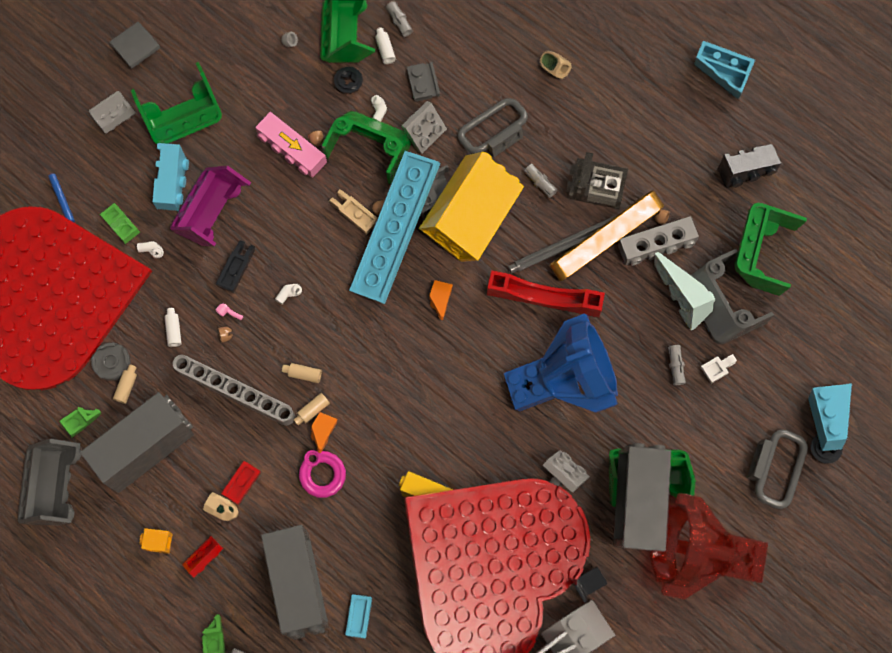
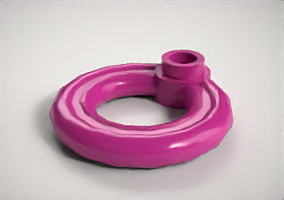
(305, 474)

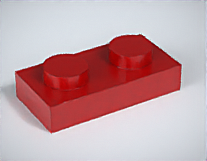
(241, 482)
(202, 556)

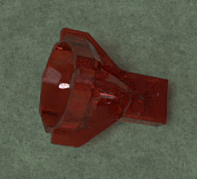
(708, 552)

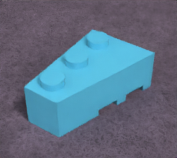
(831, 414)

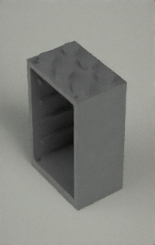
(138, 442)
(642, 497)
(295, 582)

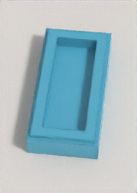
(358, 616)

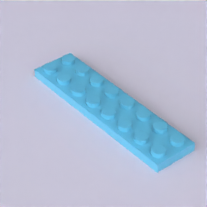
(394, 227)

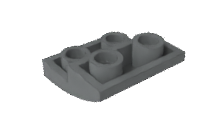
(135, 45)

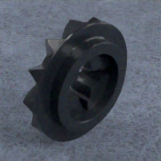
(344, 74)
(826, 457)

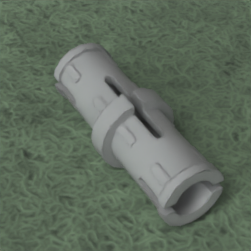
(399, 18)
(540, 180)
(676, 365)

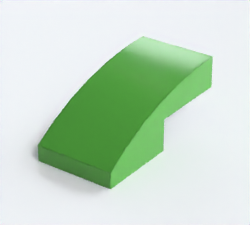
(119, 223)

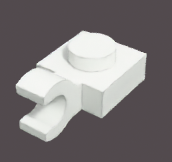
(717, 369)

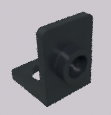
(589, 582)

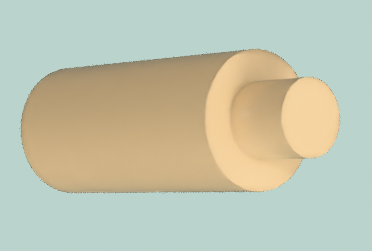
(303, 372)
(125, 385)
(311, 409)

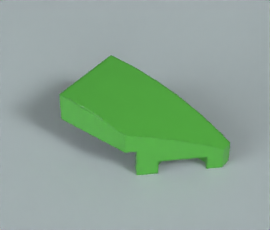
(78, 420)
(213, 637)

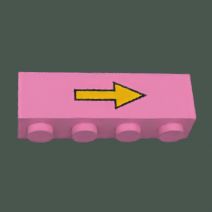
(291, 145)

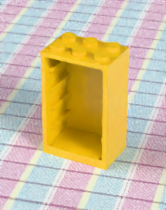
(472, 207)

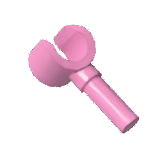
(222, 309)

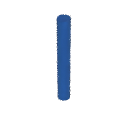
(61, 198)

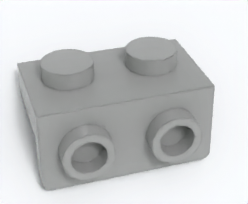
(111, 112)

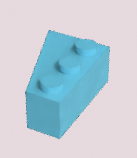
(724, 67)
(170, 177)

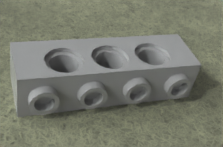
(684, 228)

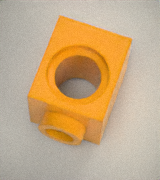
(156, 540)

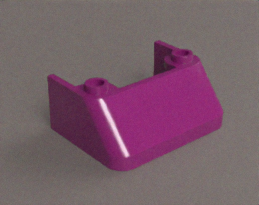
(206, 202)

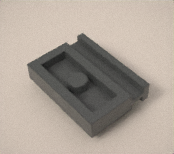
(423, 81)

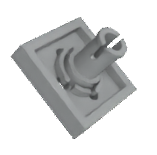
(420, 126)
(565, 471)

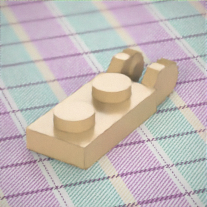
(355, 212)

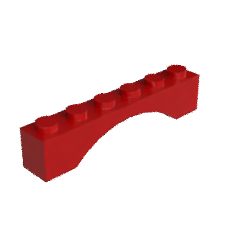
(572, 300)

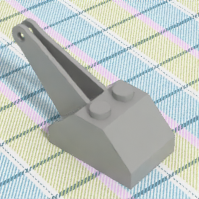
(578, 632)

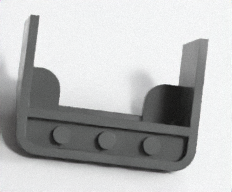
(722, 322)

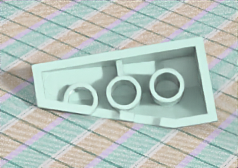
(691, 295)

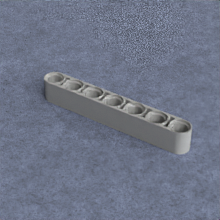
(227, 383)

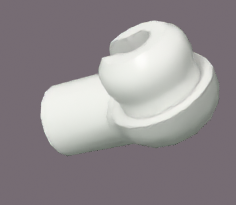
(152, 247)
(288, 291)

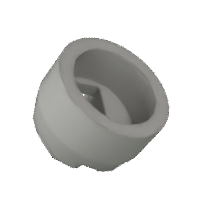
(289, 39)

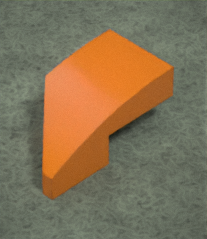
(439, 297)
(322, 429)

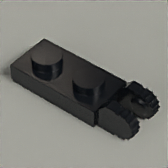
(235, 268)

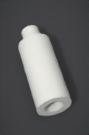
(385, 46)
(172, 328)

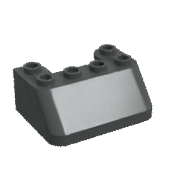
(46, 483)

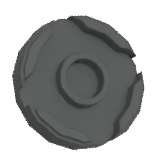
(110, 361)

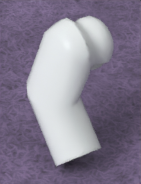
(379, 106)

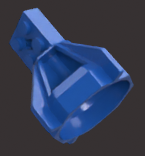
(559, 371)

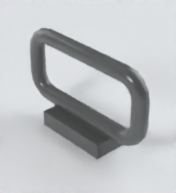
(503, 139)
(762, 461)

